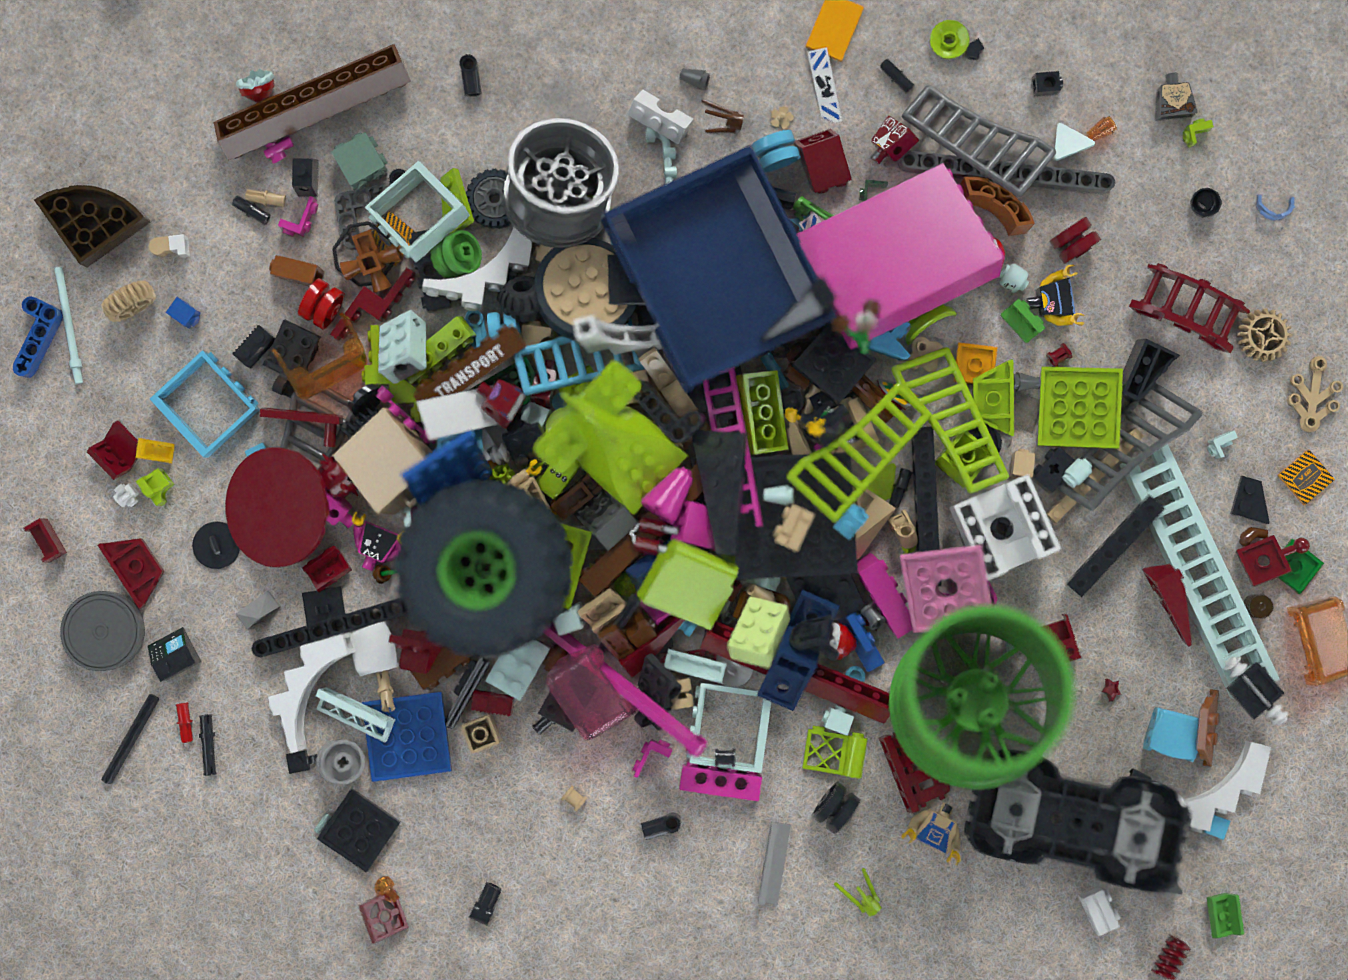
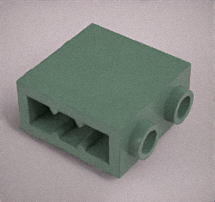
(360, 160)

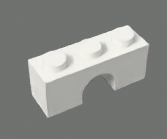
(670, 125)

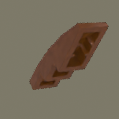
(576, 496)

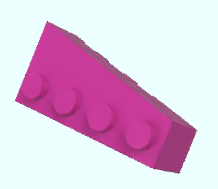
(884, 594)

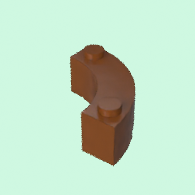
(999, 202)

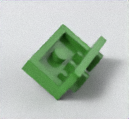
(1022, 320)
(1225, 915)

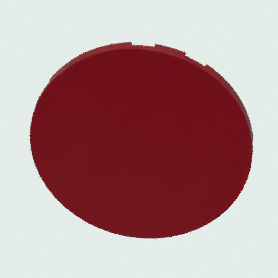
(276, 507)

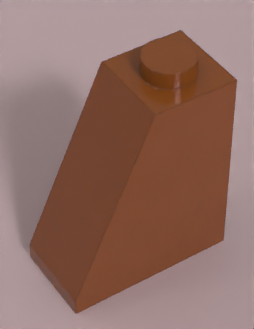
(295, 270)

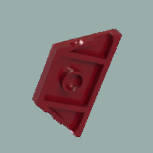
(134, 567)

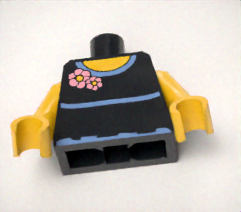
(1056, 299)

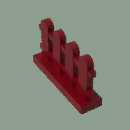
(913, 778)

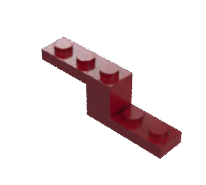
(373, 304)

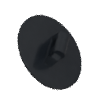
(215, 546)

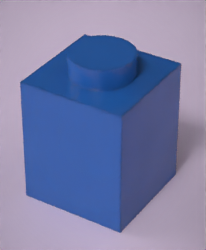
(183, 313)

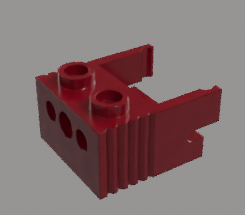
(1065, 637)

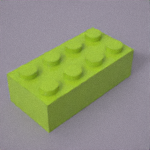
(762, 412)

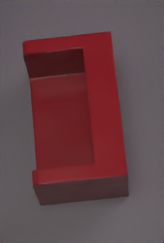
(46, 539)

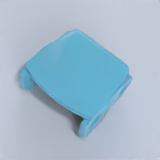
(1172, 734)

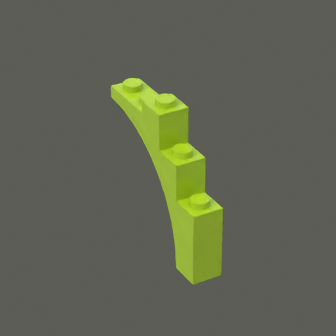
(402, 391)

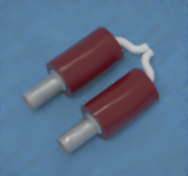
(654, 527)

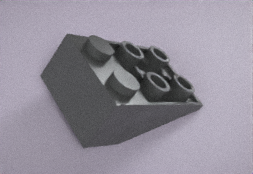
(606, 518)

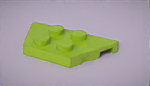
(995, 396)

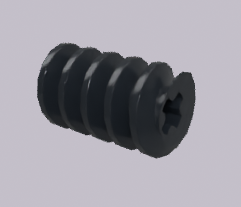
(357, 424)

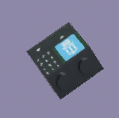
(172, 655)

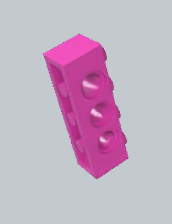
(749, 792)

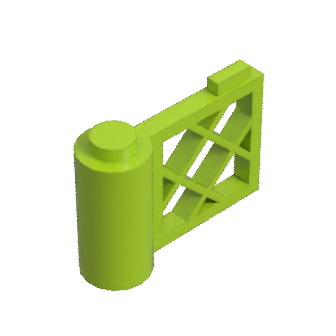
(852, 753)

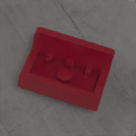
(327, 568)

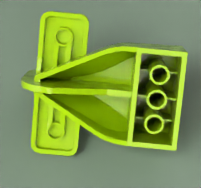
(611, 439)

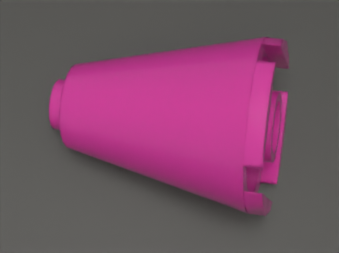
(669, 495)

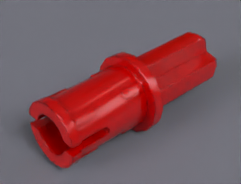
(184, 722)

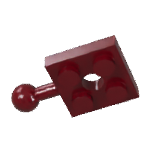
(1270, 548)

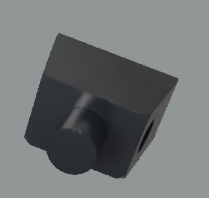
(305, 175)

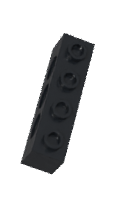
(429, 302)

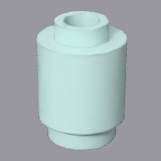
(1077, 472)

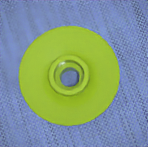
(953, 30)

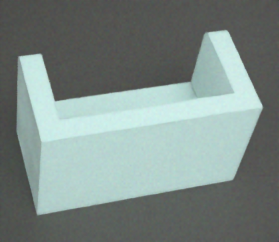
(569, 620)

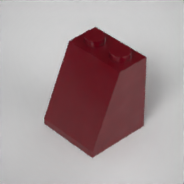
(824, 161)

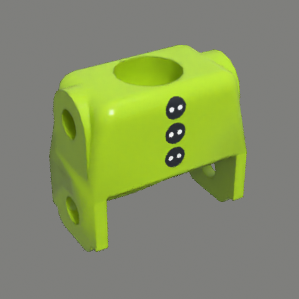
(555, 483)

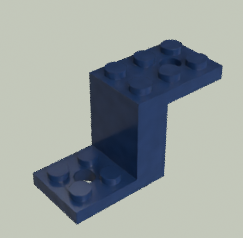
(792, 665)

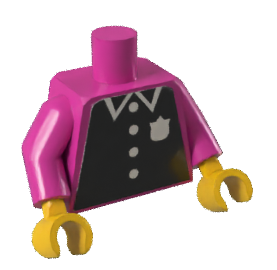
(374, 542)

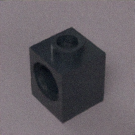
(1039, 87)

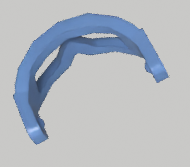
(1273, 216)

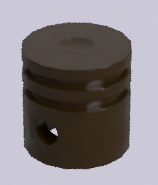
(1258, 606)

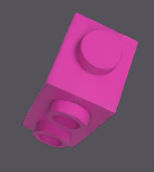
(304, 227)
(661, 747)

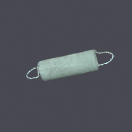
(323, 822)

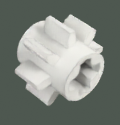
(126, 495)

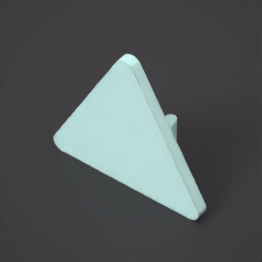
(1070, 142)

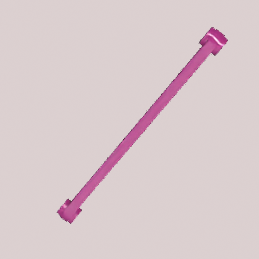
(694, 743)

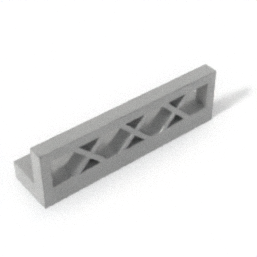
(774, 863)

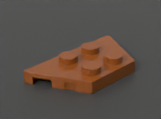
(1207, 723)

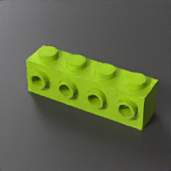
(444, 346)

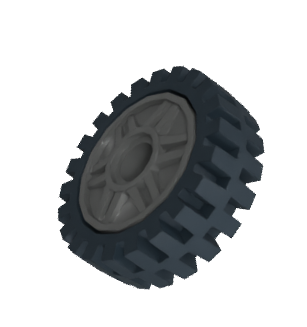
(479, 194)

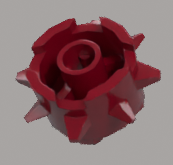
(336, 478)

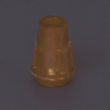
(1102, 128)

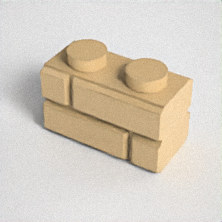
(794, 527)

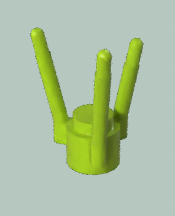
(869, 903)

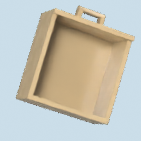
(377, 459)

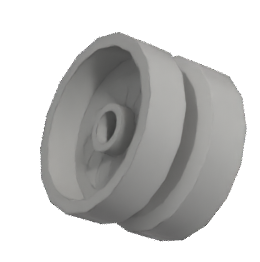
(351, 765)

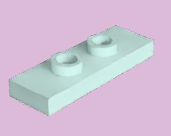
(695, 666)

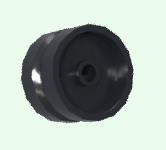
(836, 807)

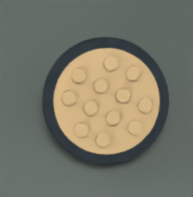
(575, 286)

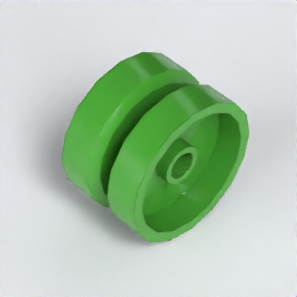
(456, 255)

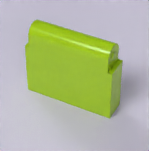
(689, 584)

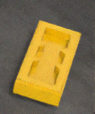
(155, 450)

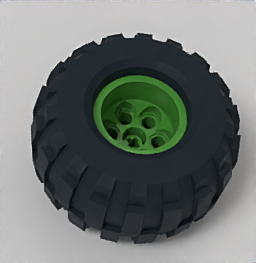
(435, 578)

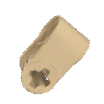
(903, 529)

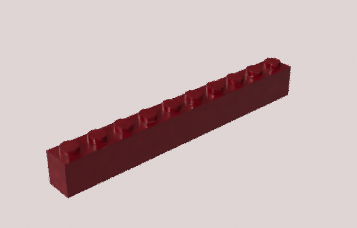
(823, 683)

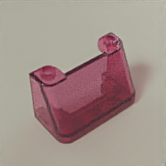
(587, 693)

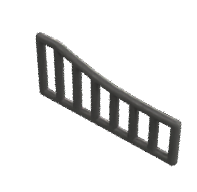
(994, 129)
(289, 438)
(1146, 450)

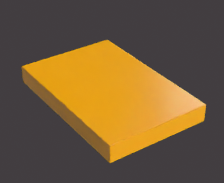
(835, 27)

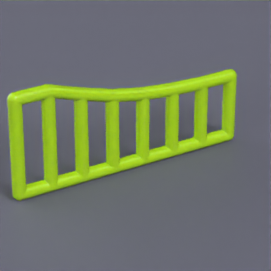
(969, 404)
(842, 442)

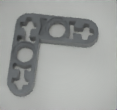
(353, 204)

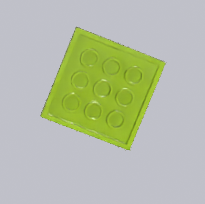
(1080, 407)

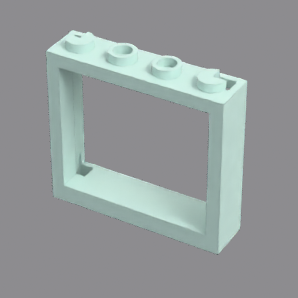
(401, 188)
(762, 730)

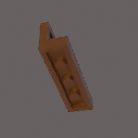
(871, 396)

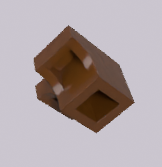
(640, 627)

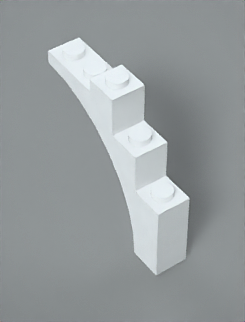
(493, 275)
(599, 335)
(300, 682)
(1245, 775)

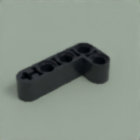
(663, 408)

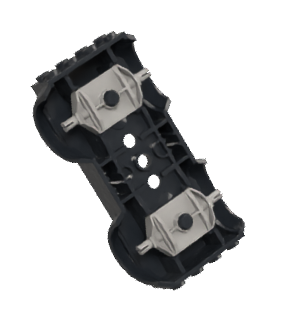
(1138, 815)

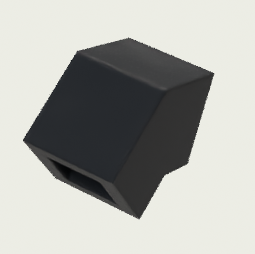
(974, 49)

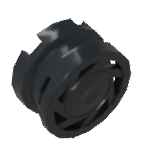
(792, 399)

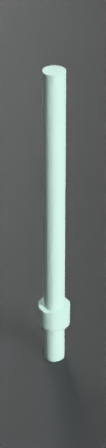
(75, 363)

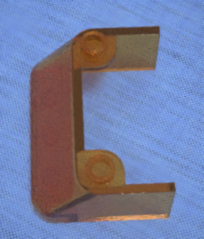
(308, 385)

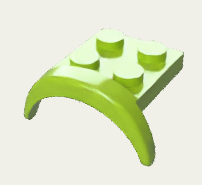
(925, 320)

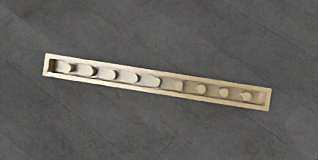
(1067, 503)

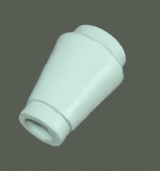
(780, 495)

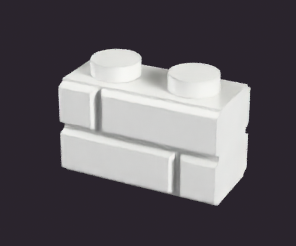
(1099, 911)

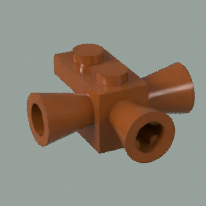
(371, 260)

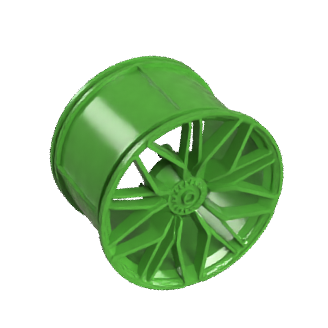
(979, 698)

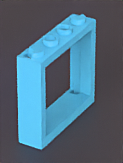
(159, 401)

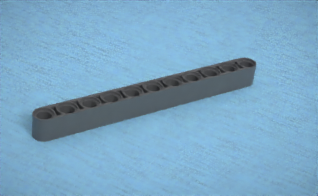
(1053, 172)

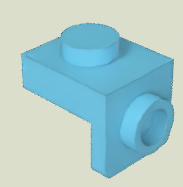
(851, 521)

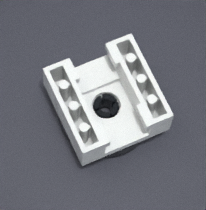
(1025, 525)

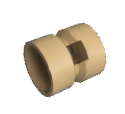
(686, 698)

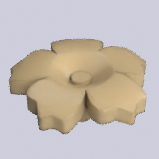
(781, 117)

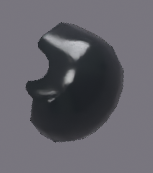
(1209, 199)

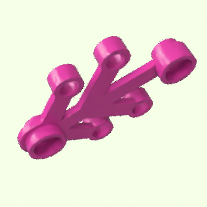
(385, 395)

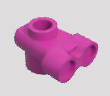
(275, 150)

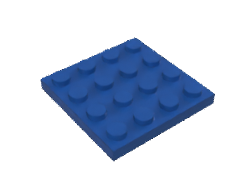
(447, 467)
(416, 742)

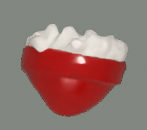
(842, 640)

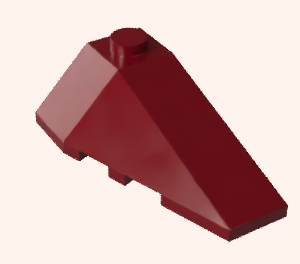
(665, 630)

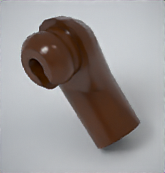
(1252, 533)

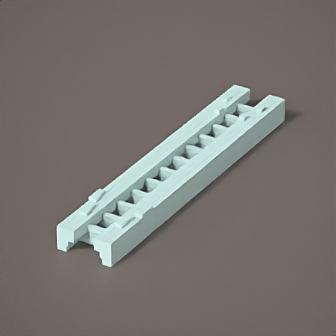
(1210, 558)

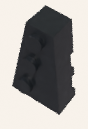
(1144, 367)

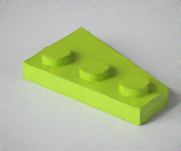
(453, 182)

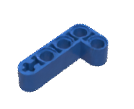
(33, 338)

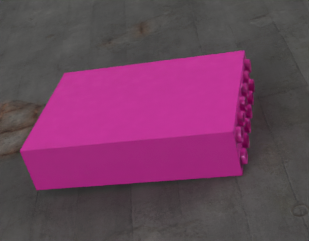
(904, 250)

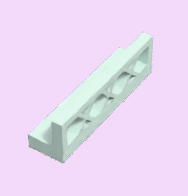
(357, 710)

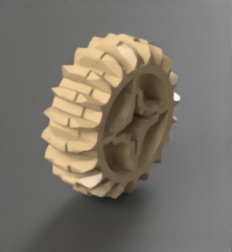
(128, 301)
(1271, 321)

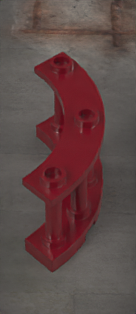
(1186, 322)

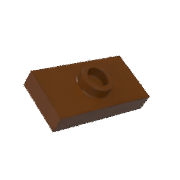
(616, 642)

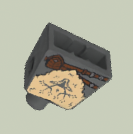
(1174, 99)

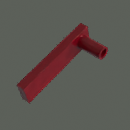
(330, 420)

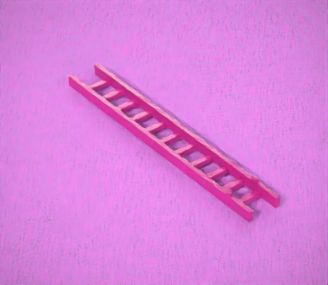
(738, 408)

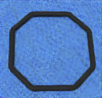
(341, 238)

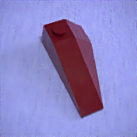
(1169, 586)

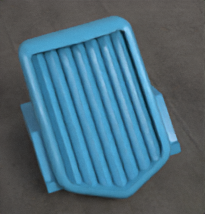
(888, 345)

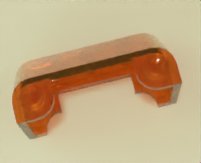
(1323, 639)

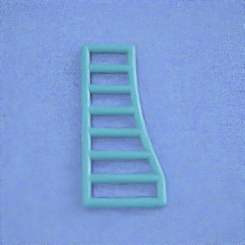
(564, 380)

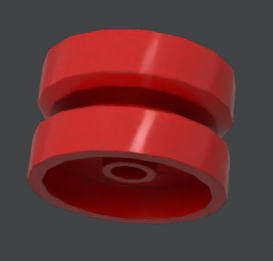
(321, 303)

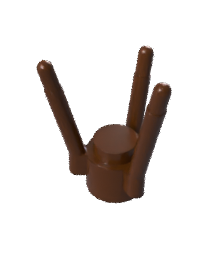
(733, 119)

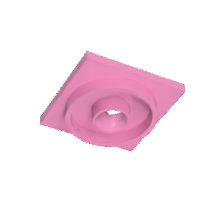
(924, 572)

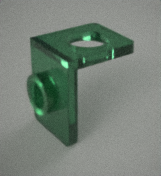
(870, 183)

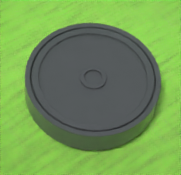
(102, 630)

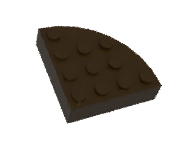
(91, 220)

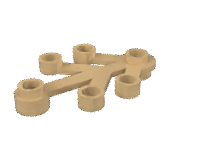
(1313, 396)

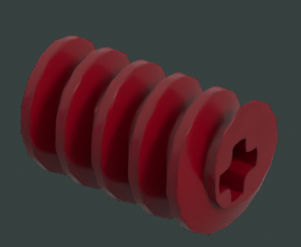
(1171, 958)

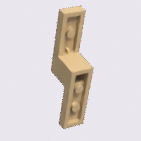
(669, 385)

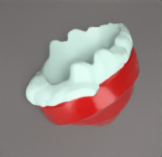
(257, 85)

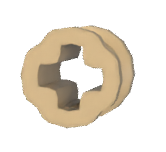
(574, 798)

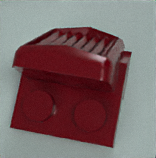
(417, 650)

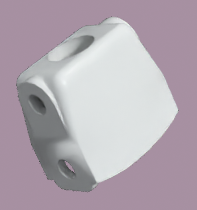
(373, 650)

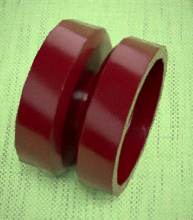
(1075, 240)

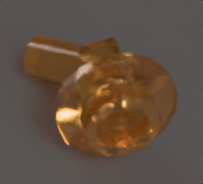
(384, 885)

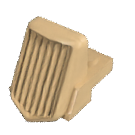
(603, 610)

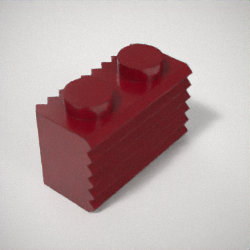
(492, 703)

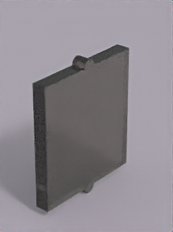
(1025, 411)

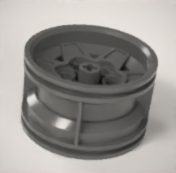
(565, 152)

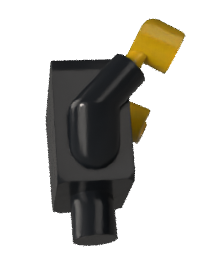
(822, 424)

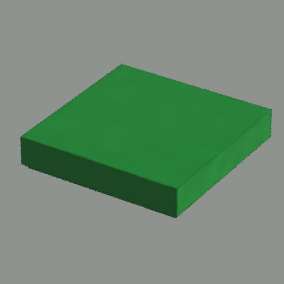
(1303, 568)

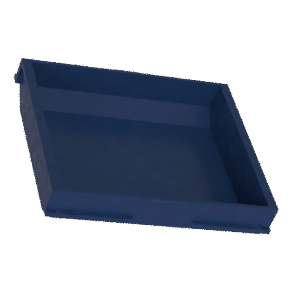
(713, 264)

